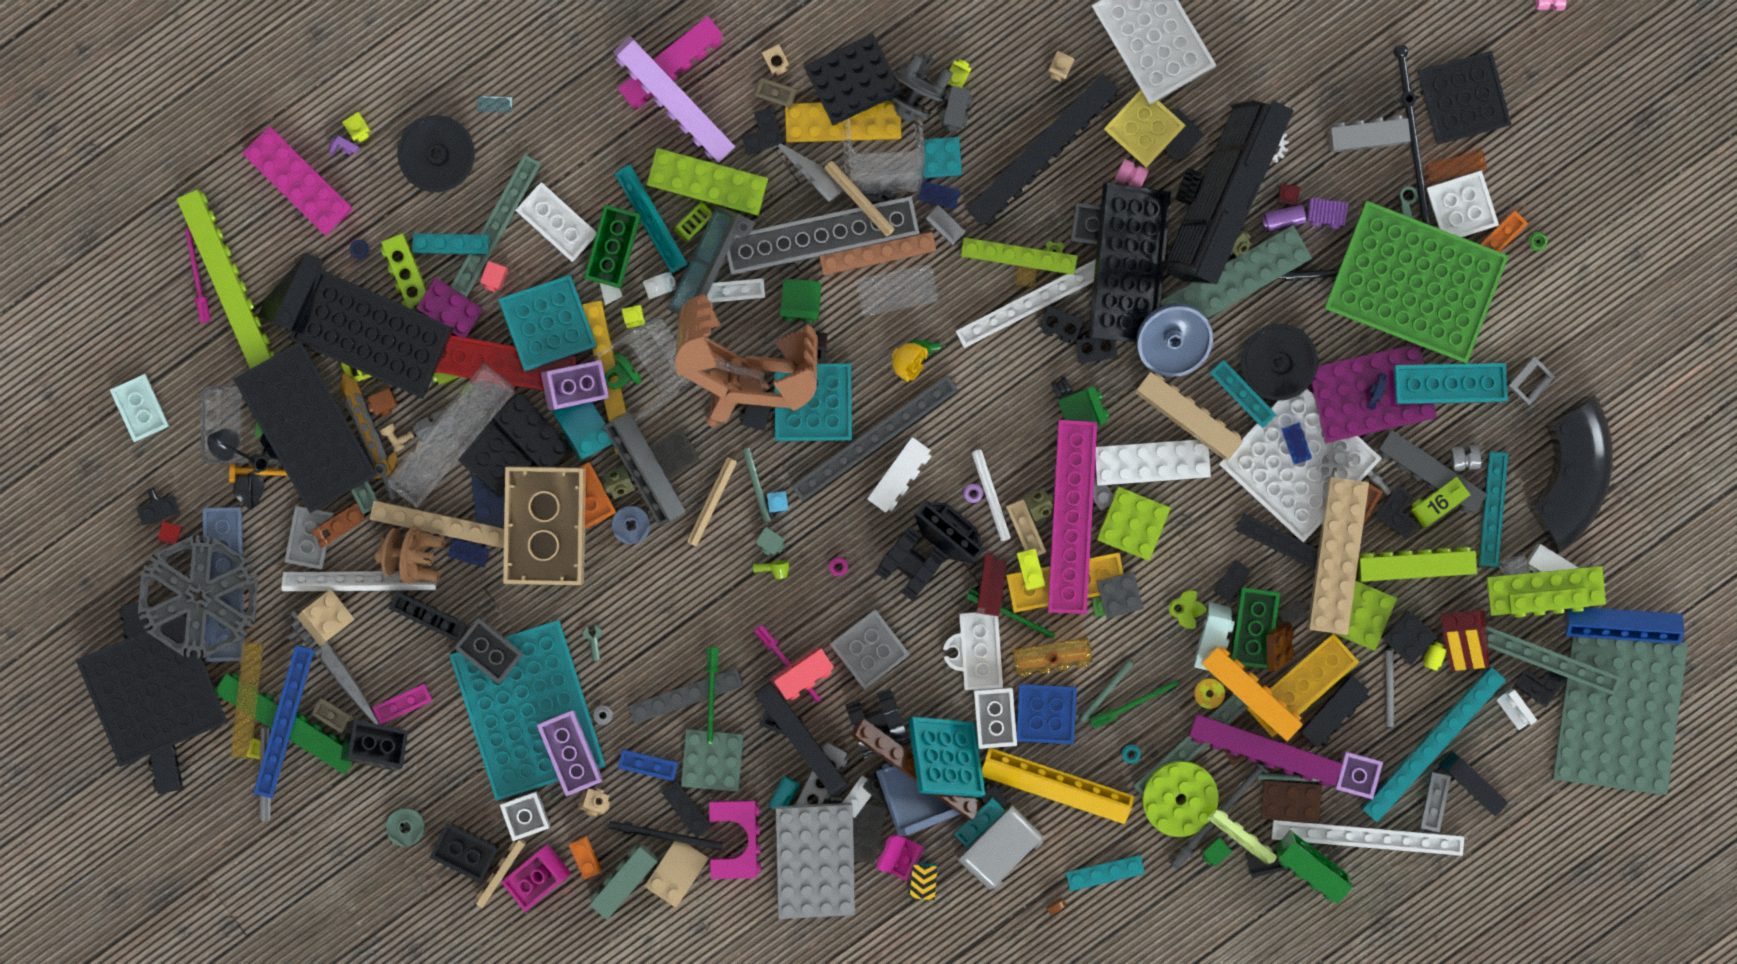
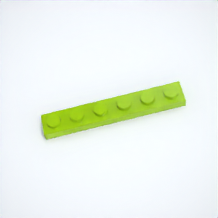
(1019, 256)

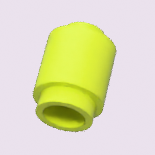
(1434, 656)

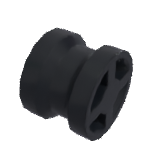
(1061, 388)

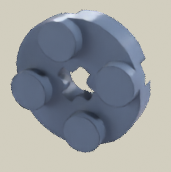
(620, 527)

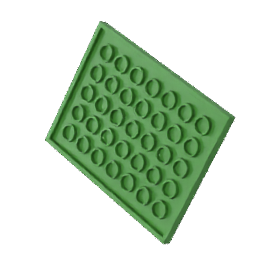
(1416, 282)

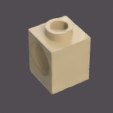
(772, 52)

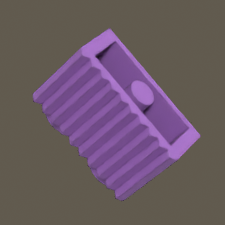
(1326, 212)

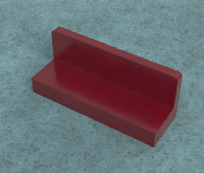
(991, 586)

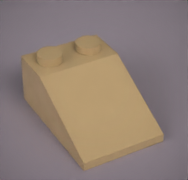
(676, 872)

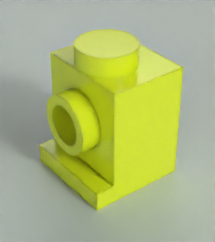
(633, 316)

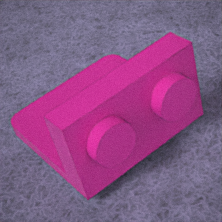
(899, 856)

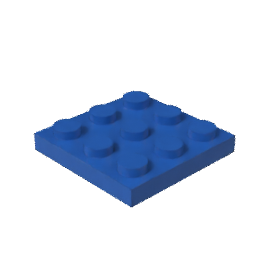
(1046, 713)

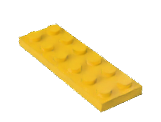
(811, 124)
(1099, 569)
(1311, 678)

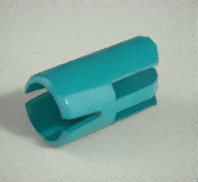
(784, 793)

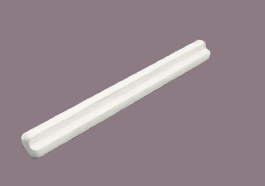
(991, 495)

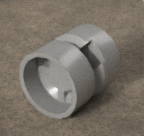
(1464, 458)

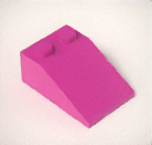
(536, 877)

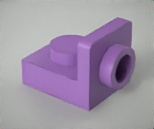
(347, 146)

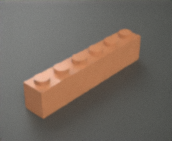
(877, 253)

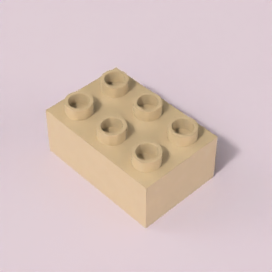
(544, 525)

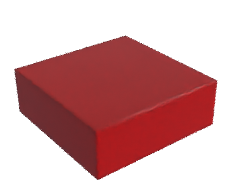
(169, 533)

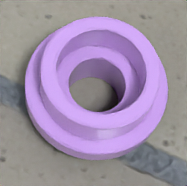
(973, 487)

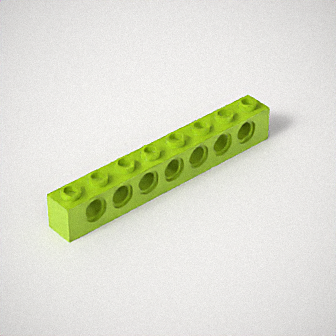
(400, 243)

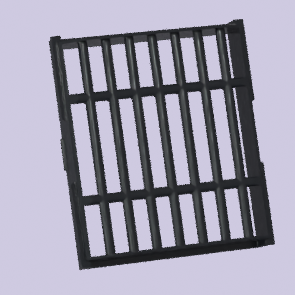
(1227, 191)

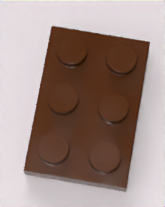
(1291, 801)

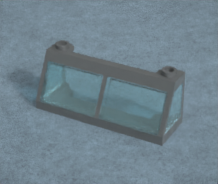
(709, 255)

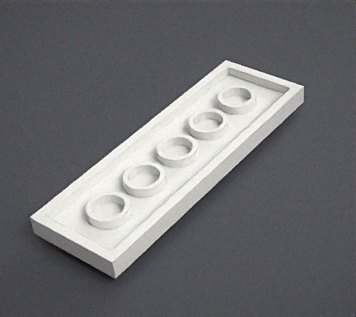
(1151, 462)

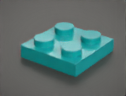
(942, 157)

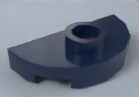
(1376, 390)

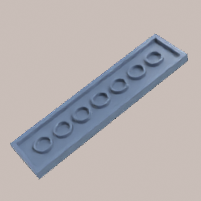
(227, 527)

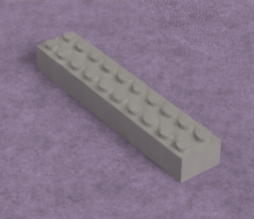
(819, 236)

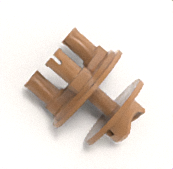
(409, 554)

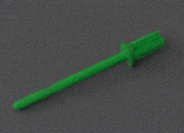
(973, 596)
(712, 667)
(1109, 715)

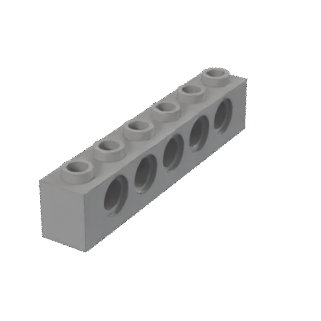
(839, 757)

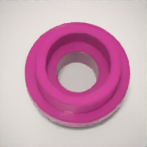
(838, 572)

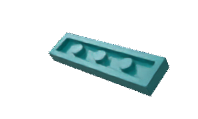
(450, 244)
(1243, 394)
(1105, 872)

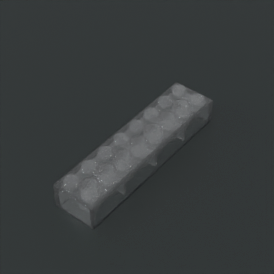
(450, 435)

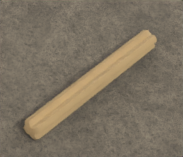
(856, 195)
(711, 501)

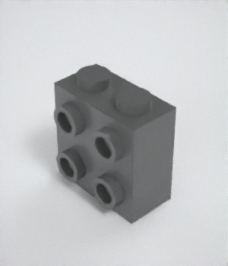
(954, 115)

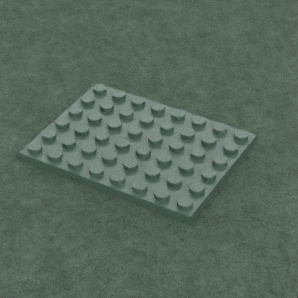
(1627, 736)

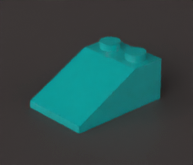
(583, 429)

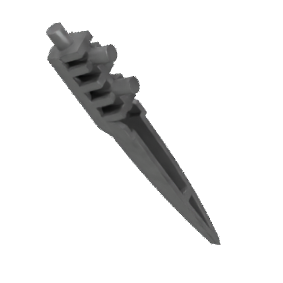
(334, 665)

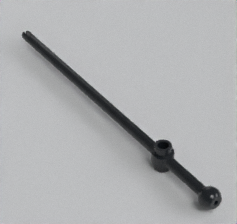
(1401, 53)

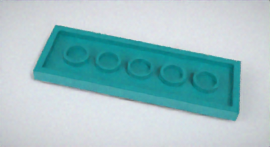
(1450, 383)

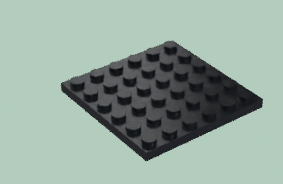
(150, 693)

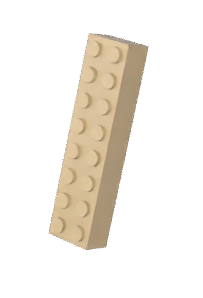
(1338, 555)

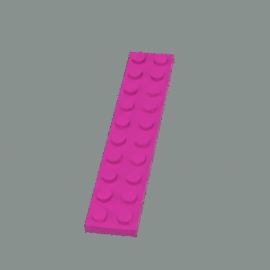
(1072, 517)

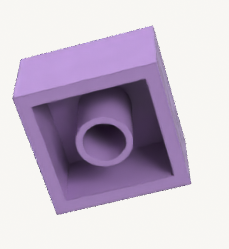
(1358, 774)

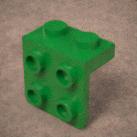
(800, 300)
(1084, 407)

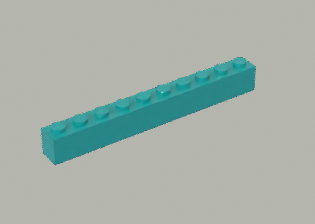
(1433, 743)

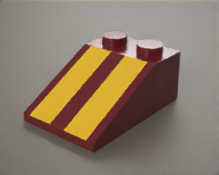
(1466, 639)

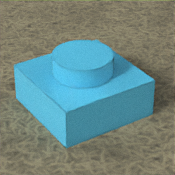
(777, 501)

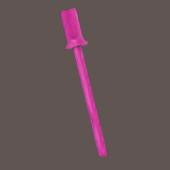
(201, 302)
(770, 643)

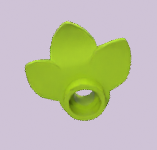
(1190, 609)

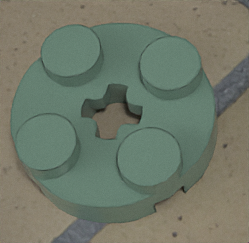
(404, 816)

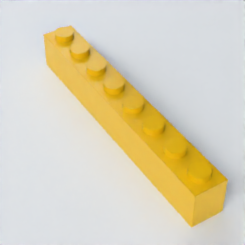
(1057, 785)

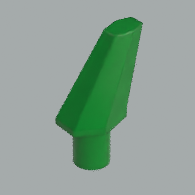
(930, 347)

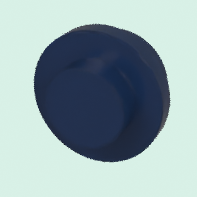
(359, 249)

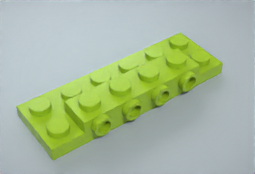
(1546, 591)

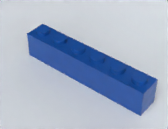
(1625, 625)

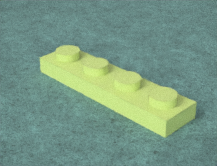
(1247, 840)

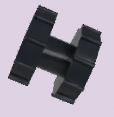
(911, 563)
(885, 719)

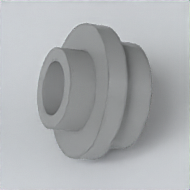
(607, 710)

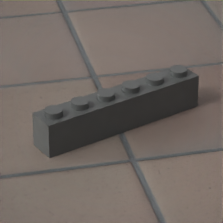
(644, 468)
(1426, 468)

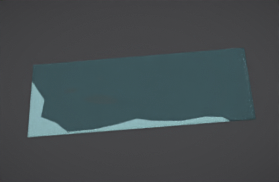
(494, 104)

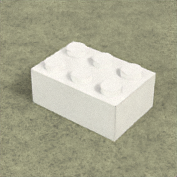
(995, 717)

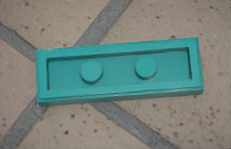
(982, 821)

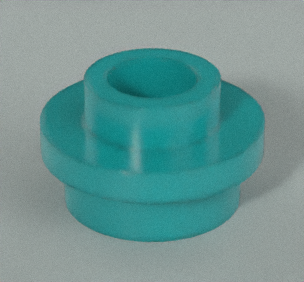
(1132, 760)

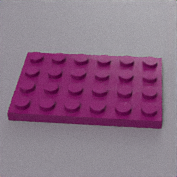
(1343, 395)

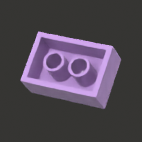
(574, 385)

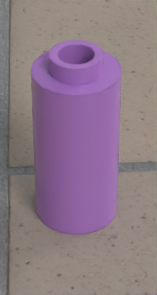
(1284, 218)

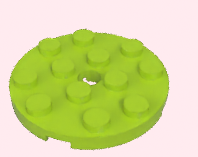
(1161, 794)

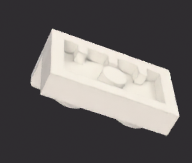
(1516, 709)

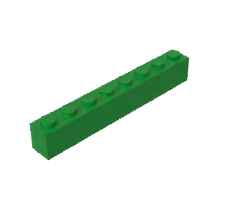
(303, 734)

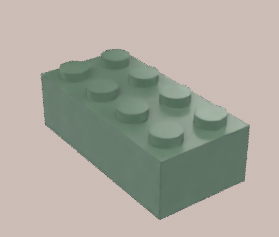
(625, 880)

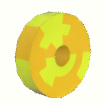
(1213, 701)

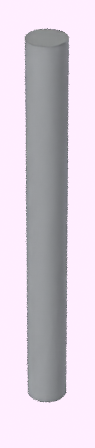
(1389, 688)

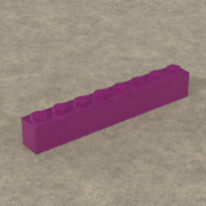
(1265, 749)

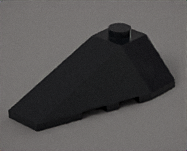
(288, 297)

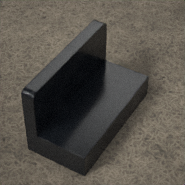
(1259, 868)

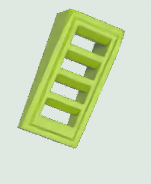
(682, 233)

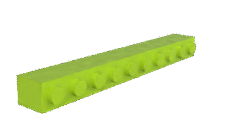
(225, 278)

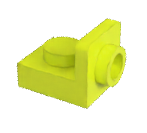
(960, 73)
(357, 127)

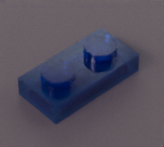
(939, 195)
(1296, 443)
(468, 552)

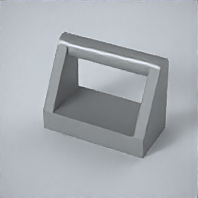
(1521, 376)

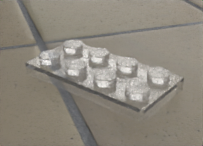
(897, 290)

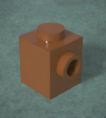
(382, 402)

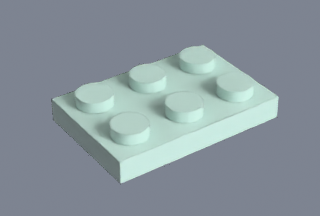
(139, 408)

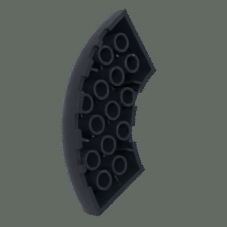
(1578, 474)

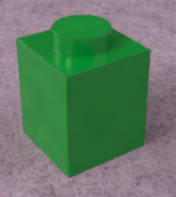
(1216, 852)

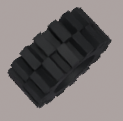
(1188, 186)

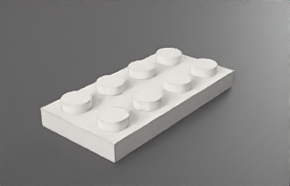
(556, 222)

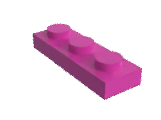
(402, 704)

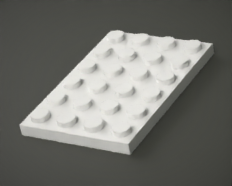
(1155, 43)

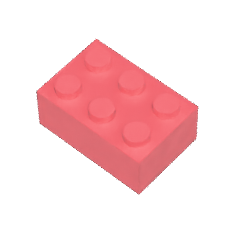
(802, 674)

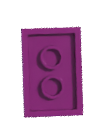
(449, 307)

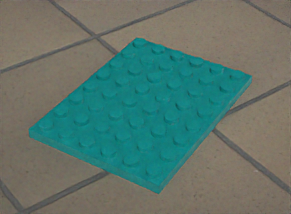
(508, 712)

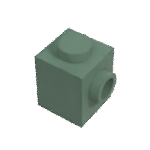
(770, 542)

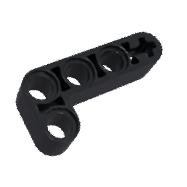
(1473, 783)

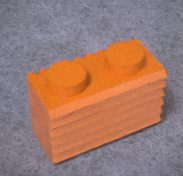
(585, 857)

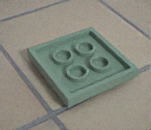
(712, 765)

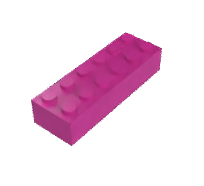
(676, 59)
(298, 181)

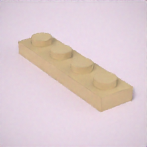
(494, 879)

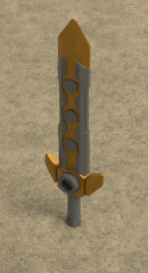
(367, 432)

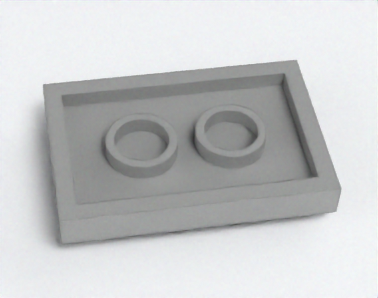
(302, 545)

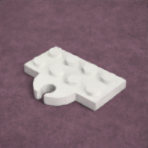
(977, 651)

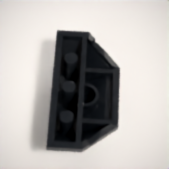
(949, 531)

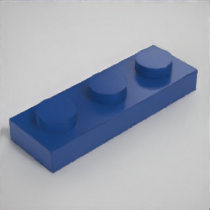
(648, 765)

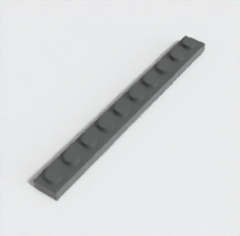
(874, 438)

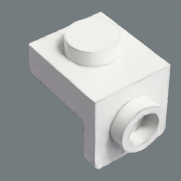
(660, 285)

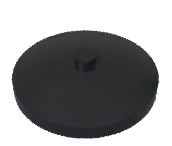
(436, 153)
(1279, 362)

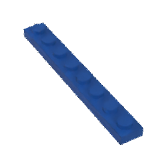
(284, 721)

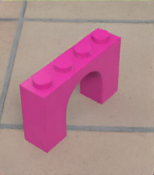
(743, 813)

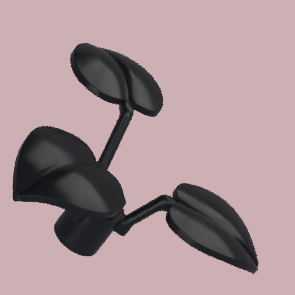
(246, 489)

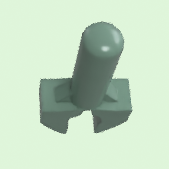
(593, 641)

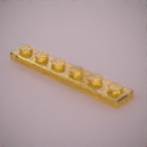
(246, 700)

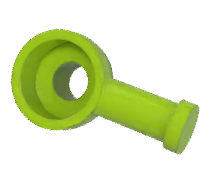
(778, 568)

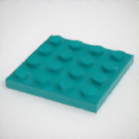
(547, 323)
(825, 415)
(946, 757)

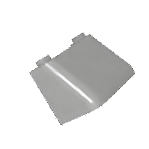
(1001, 848)

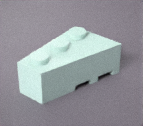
(1214, 632)

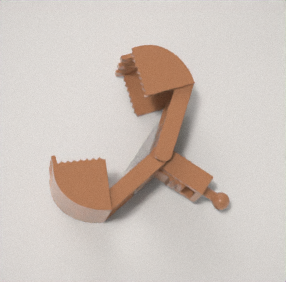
(727, 383)

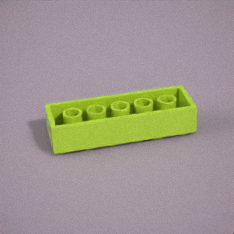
(707, 182)
(1416, 565)

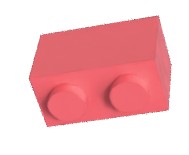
(494, 276)

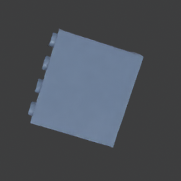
(908, 807)

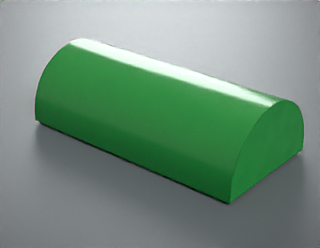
(612, 246)

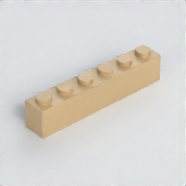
(1189, 416)

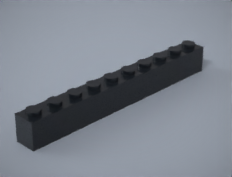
(1042, 149)
(164, 762)

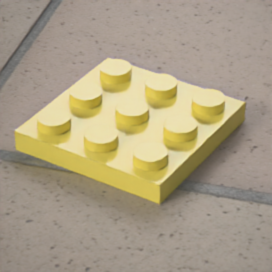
(1144, 128)

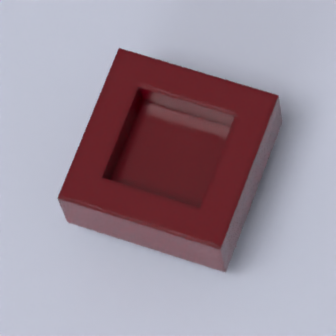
(1288, 194)

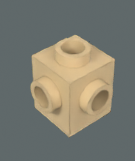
(594, 802)

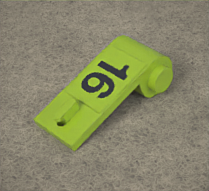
(1440, 502)

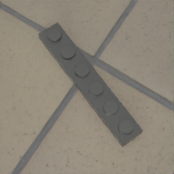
(684, 696)

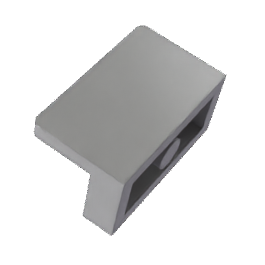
(945, 225)

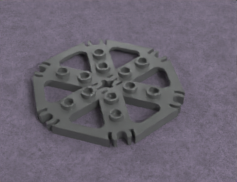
(201, 580)

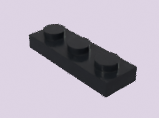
(686, 809)

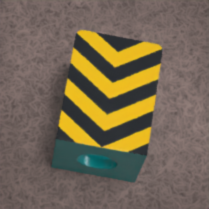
(923, 881)

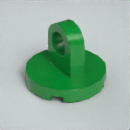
(624, 371)

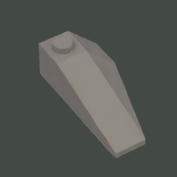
(814, 174)

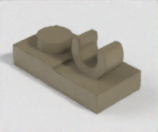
(775, 93)
(331, 715)

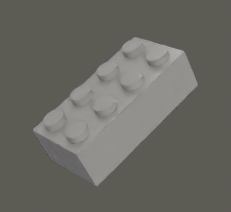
(1368, 135)

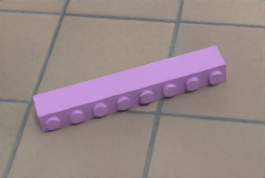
(673, 98)

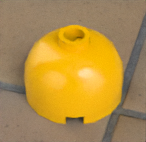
(908, 360)

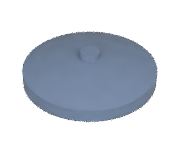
(1174, 340)

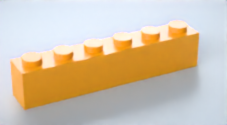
(1252, 693)

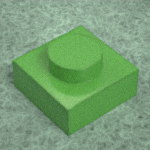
(1098, 606)

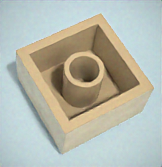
(325, 617)

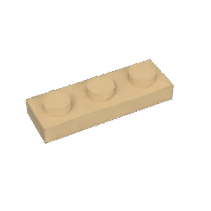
(1025, 527)

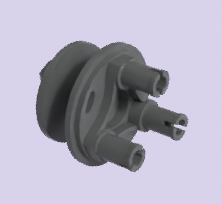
(916, 78)

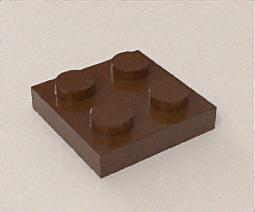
(1279, 646)

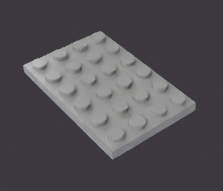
(815, 860)

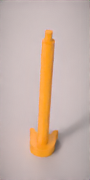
(233, 471)

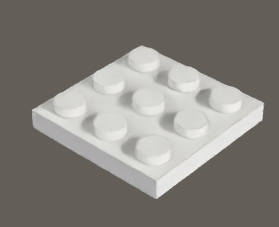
(1463, 205)

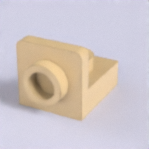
(1060, 66)

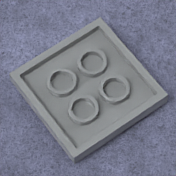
(869, 649)

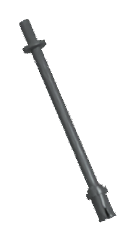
(1186, 851)

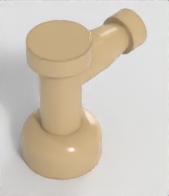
(396, 442)

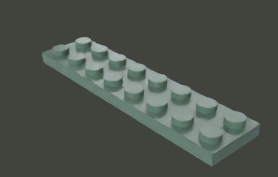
(1246, 274)

